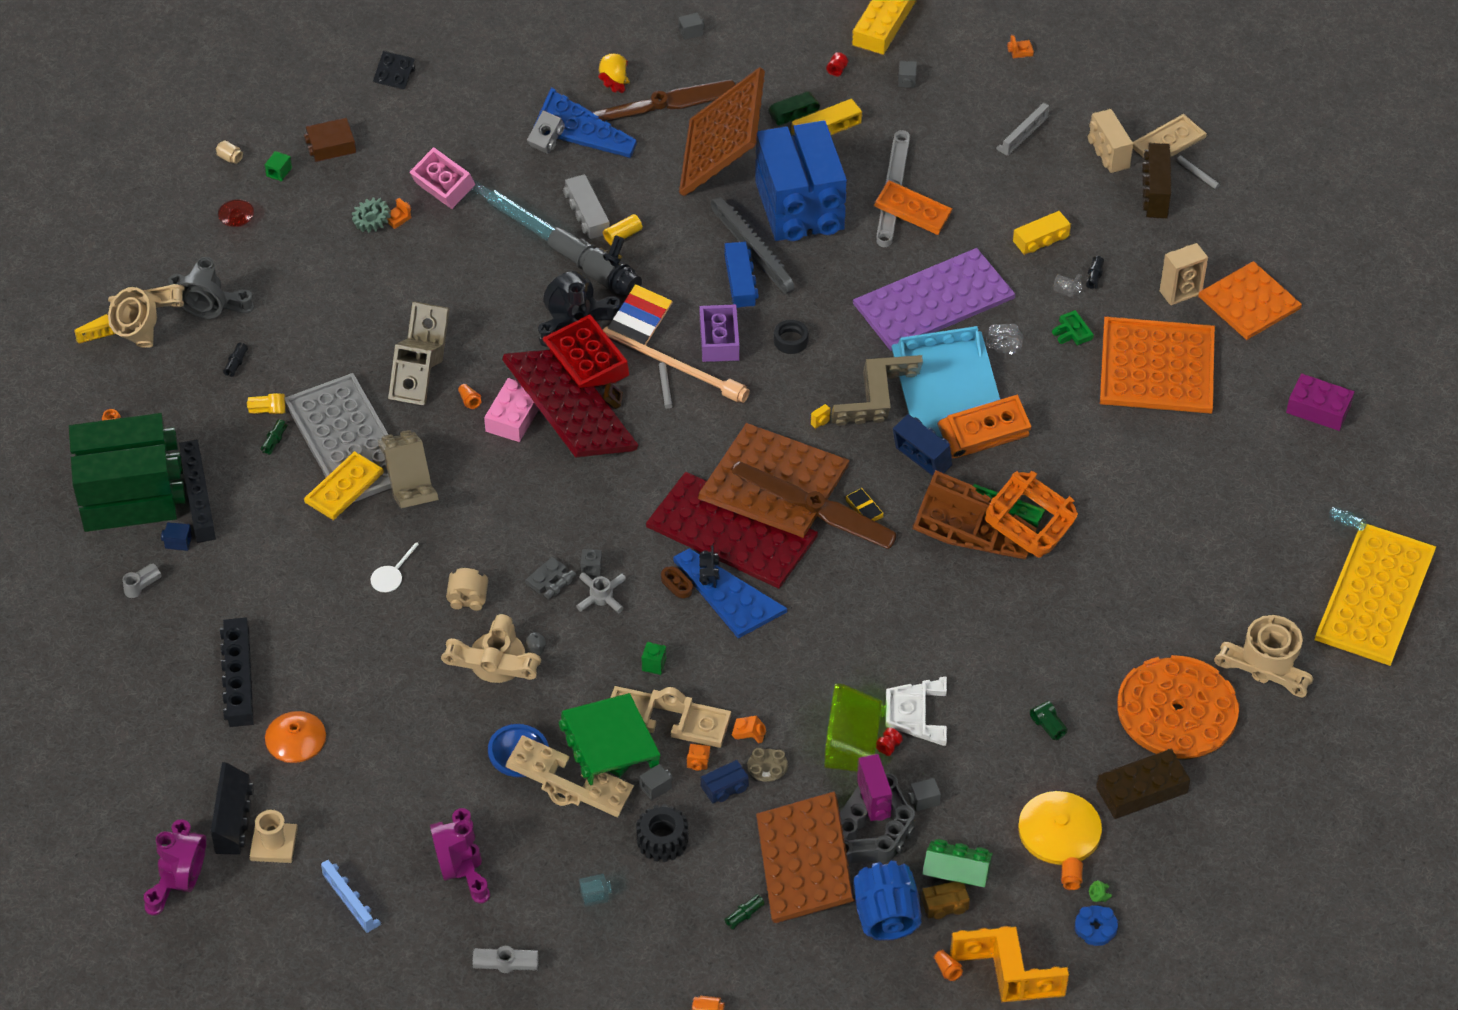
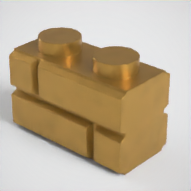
(945, 899)

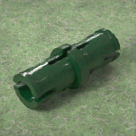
(274, 436)
(744, 911)

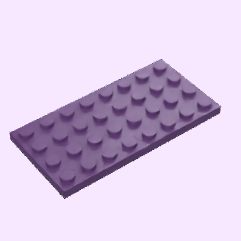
(934, 298)

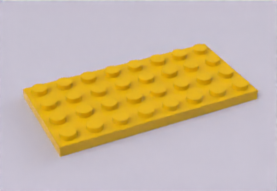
(1375, 594)

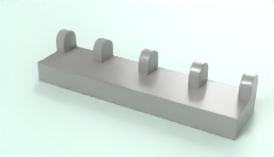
(1024, 129)

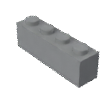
(586, 206)

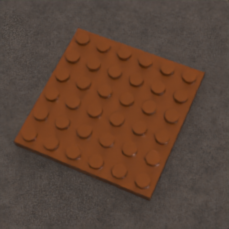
(722, 132)
(782, 458)

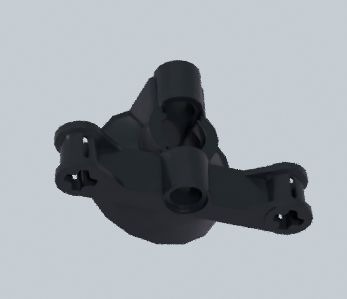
(570, 299)

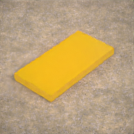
(343, 485)

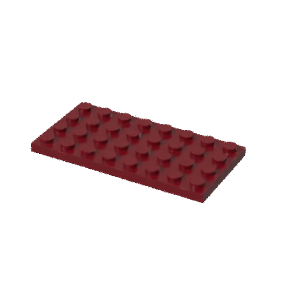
(574, 412)
(739, 540)

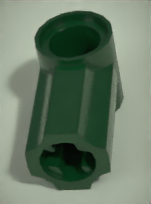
(1047, 717)

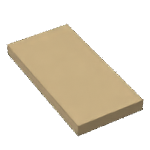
(1178, 133)

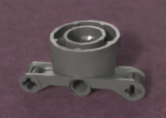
(203, 292)

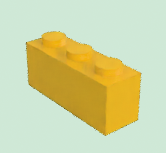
(1041, 232)

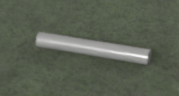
(1198, 172)
(665, 385)

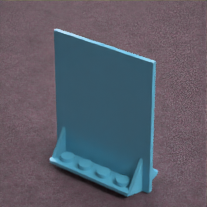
(952, 374)

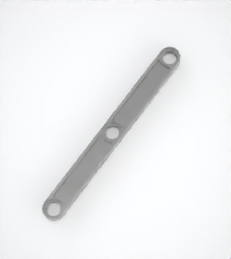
(895, 174)

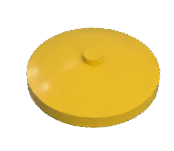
(1059, 827)

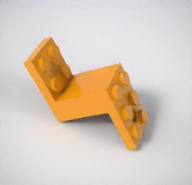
(1005, 949)

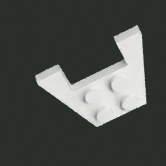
(907, 710)

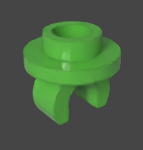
(1097, 892)

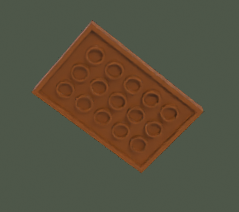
(804, 857)

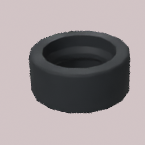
(794, 346)

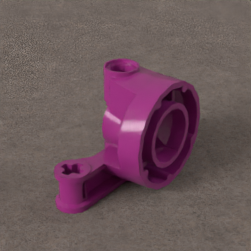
(458, 854)
(178, 864)

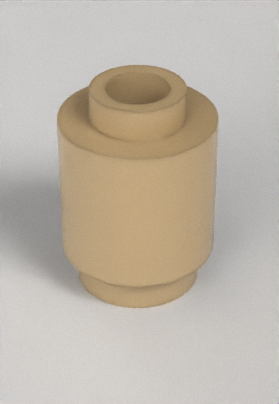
(229, 152)

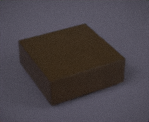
(613, 395)

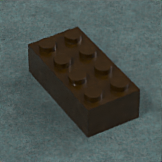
(1157, 180)
(1143, 783)

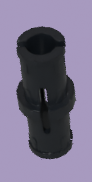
(1095, 272)
(235, 359)

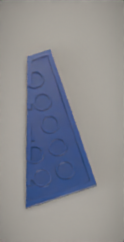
(585, 127)
(732, 599)

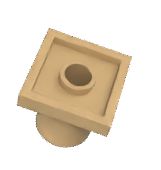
(273, 838)

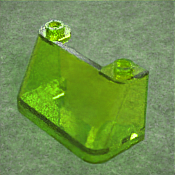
(852, 727)

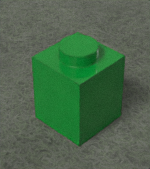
(278, 166)
(653, 658)

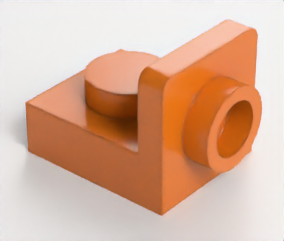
(1019, 48)
(399, 214)
(698, 757)

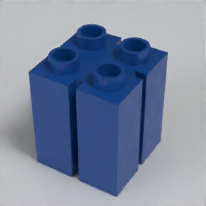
(800, 181)

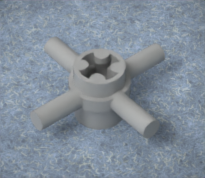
(601, 591)

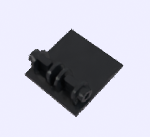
(394, 70)

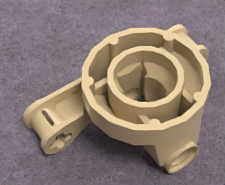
(134, 311)
(1269, 654)
(487, 660)

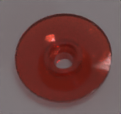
(236, 213)

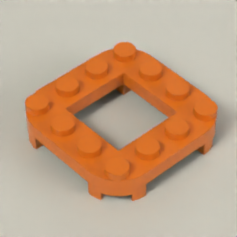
(1027, 484)

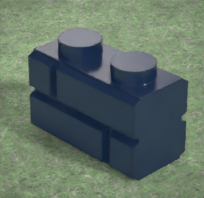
(725, 782)

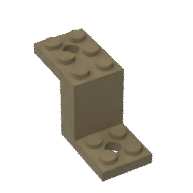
(418, 353)
(876, 389)
(407, 469)

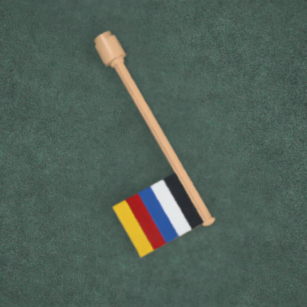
(637, 323)

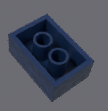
(922, 445)

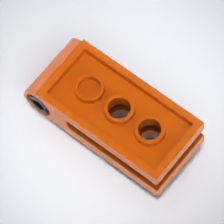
(985, 426)

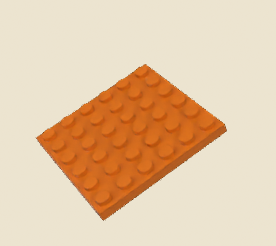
(1157, 365)

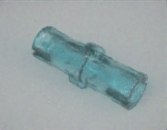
(1347, 518)

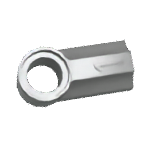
(135, 582)

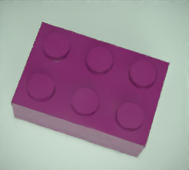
(1320, 402)

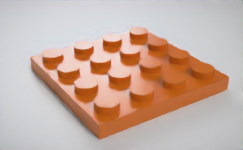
(1250, 300)

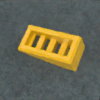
(93, 330)

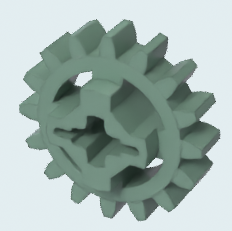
(371, 215)

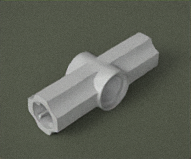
(494, 959)

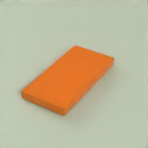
(913, 207)

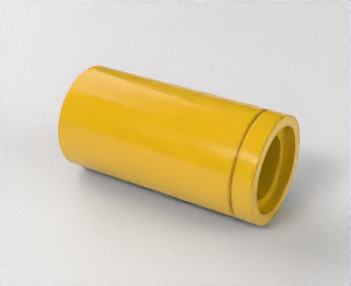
(623, 228)

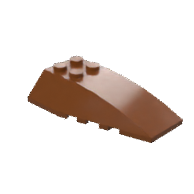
(957, 514)

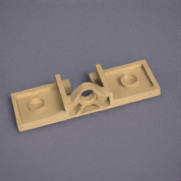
(698, 722)
(541, 763)

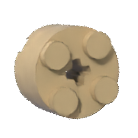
(467, 589)

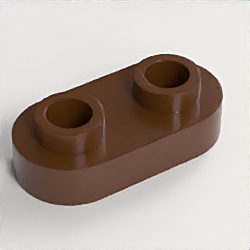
(678, 582)

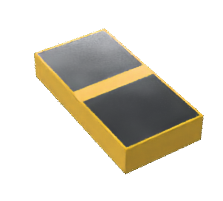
(864, 505)

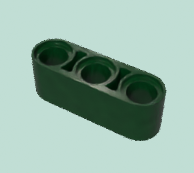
(793, 108)

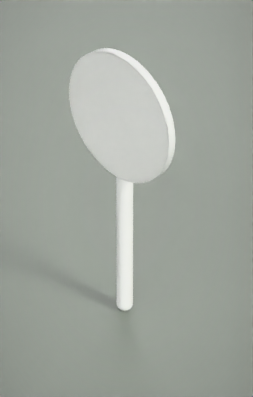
(389, 577)

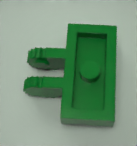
(1075, 329)

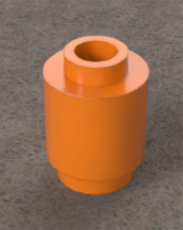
(1072, 873)
(707, 1003)

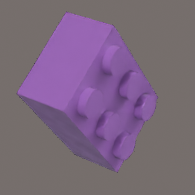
(719, 333)

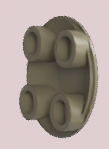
(767, 764)

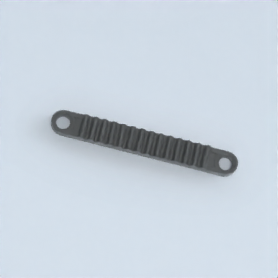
(759, 251)

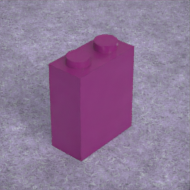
(874, 787)

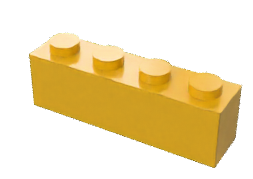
(837, 117)

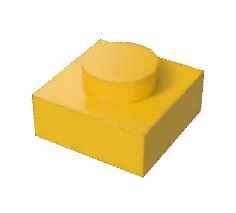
(820, 416)

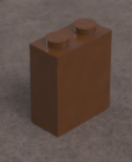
(330, 139)

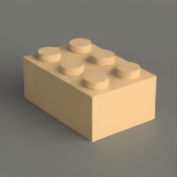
(1110, 141)
(1183, 273)

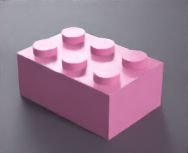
(442, 178)
(511, 412)

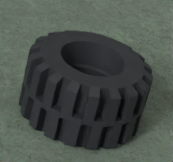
(658, 846)

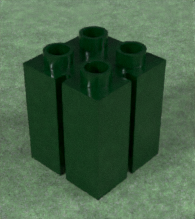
(125, 471)

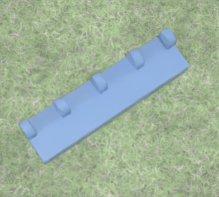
(348, 897)

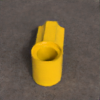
(267, 404)

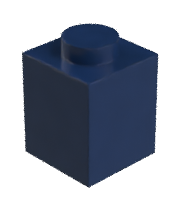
(177, 536)

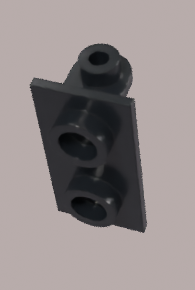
(708, 570)

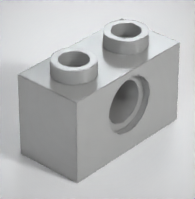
(545, 123)

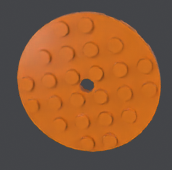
(1196, 729)

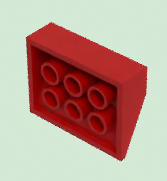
(587, 353)

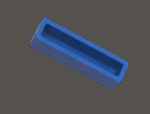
(740, 274)

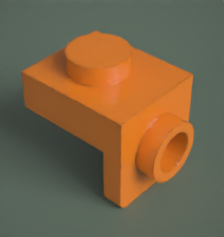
(749, 727)

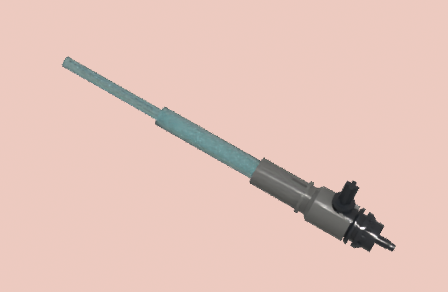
(595, 262)

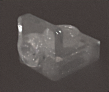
(1067, 286)

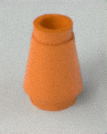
(469, 396)
(949, 966)

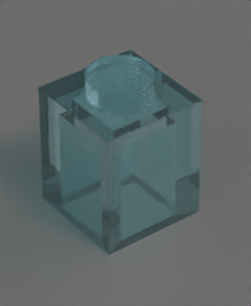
(594, 889)

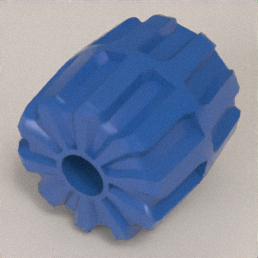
(887, 901)

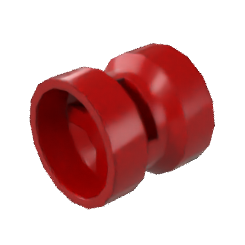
(837, 64)
(890, 740)

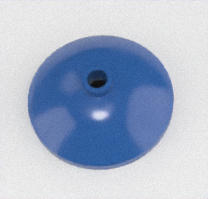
(504, 742)

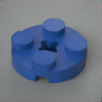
(1099, 914)

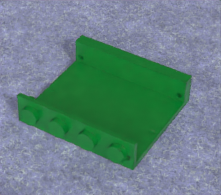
(608, 736)

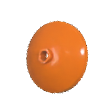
(297, 744)

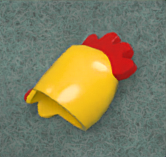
(613, 72)

